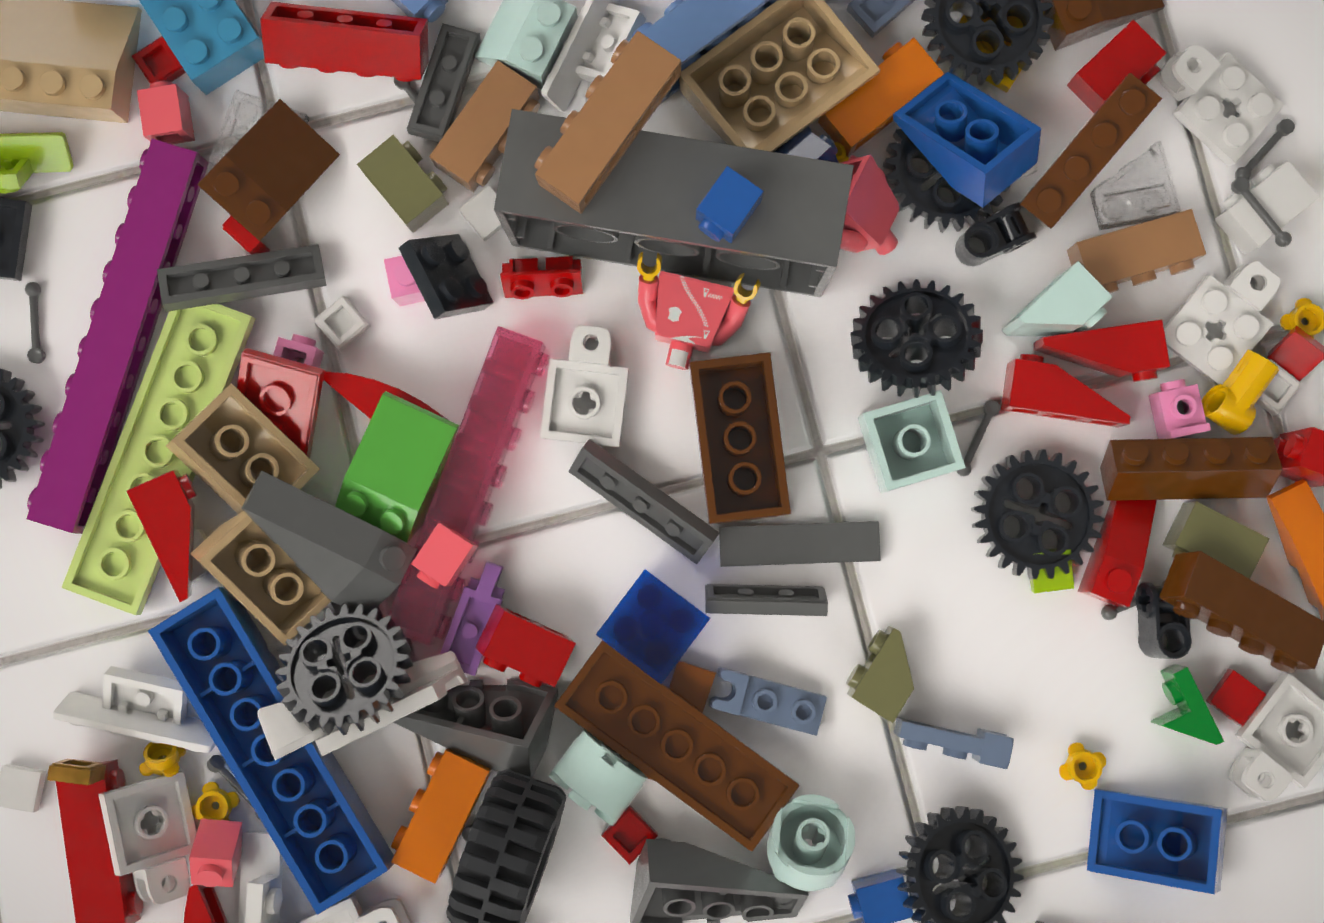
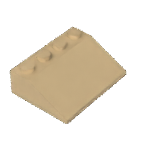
(68, 58)
(777, 74)

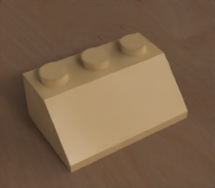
(233, 444)
(261, 576)

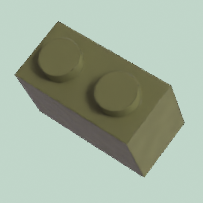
(403, 183)
(1217, 536)

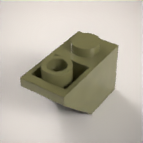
(885, 678)

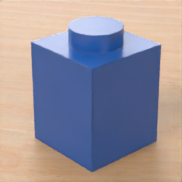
(728, 206)
(878, 898)

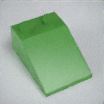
(397, 467)

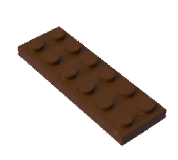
(677, 746)

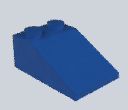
(970, 137)
(1157, 840)

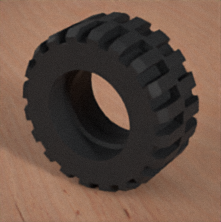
(506, 850)

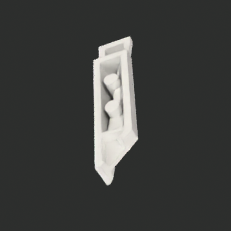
(428, 684)

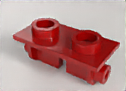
(560, 279)

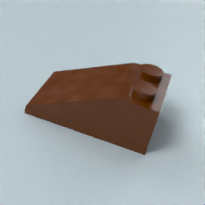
(1087, 18)
(268, 169)

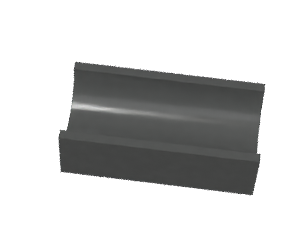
(653, 203)

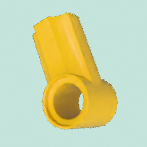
(1233, 402)

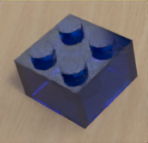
(653, 626)

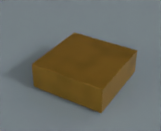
(76, 771)

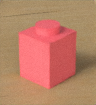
(165, 113)
(443, 556)
(216, 853)

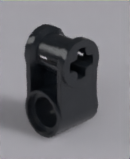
(999, 233)
(1155, 619)

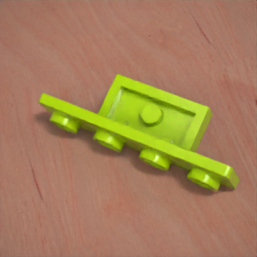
(31, 153)

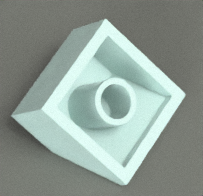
(528, 36)
(1064, 306)

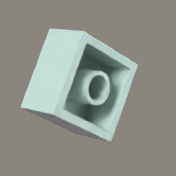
(911, 441)

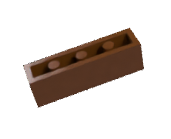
(1090, 150)
(1190, 468)
(1243, 611)

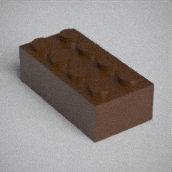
(739, 438)

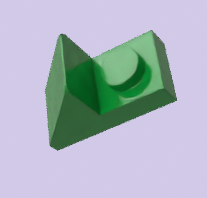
(1192, 714)

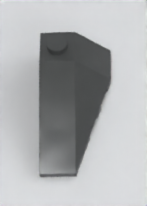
(335, 549)
(490, 723)
(691, 883)

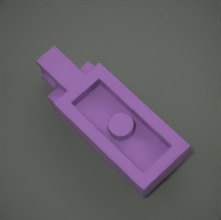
(472, 616)

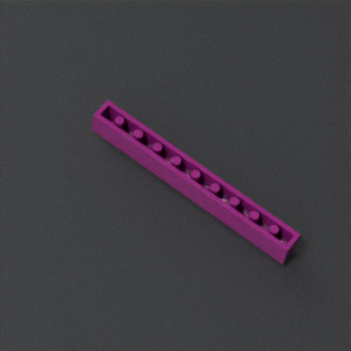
(117, 337)

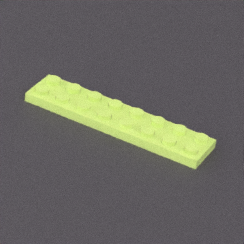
(185, 374)

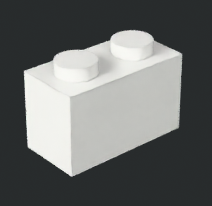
(1280, 192)

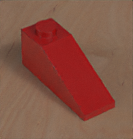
(1118, 350)
(1053, 393)
(168, 519)
(1119, 553)

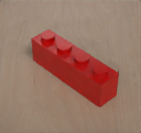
(345, 41)
(95, 888)

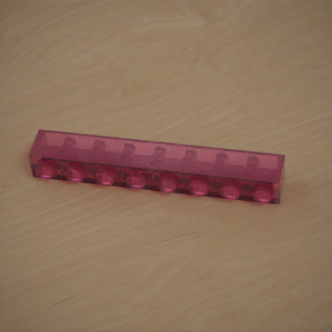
(472, 473)

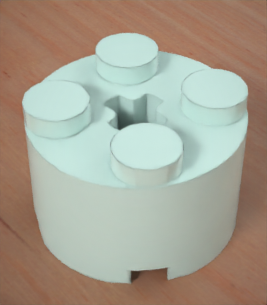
(598, 777)
(832, 843)

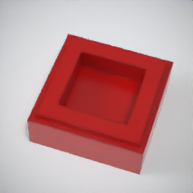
(158, 62)
(244, 237)
(1297, 353)
(1235, 697)
(629, 834)

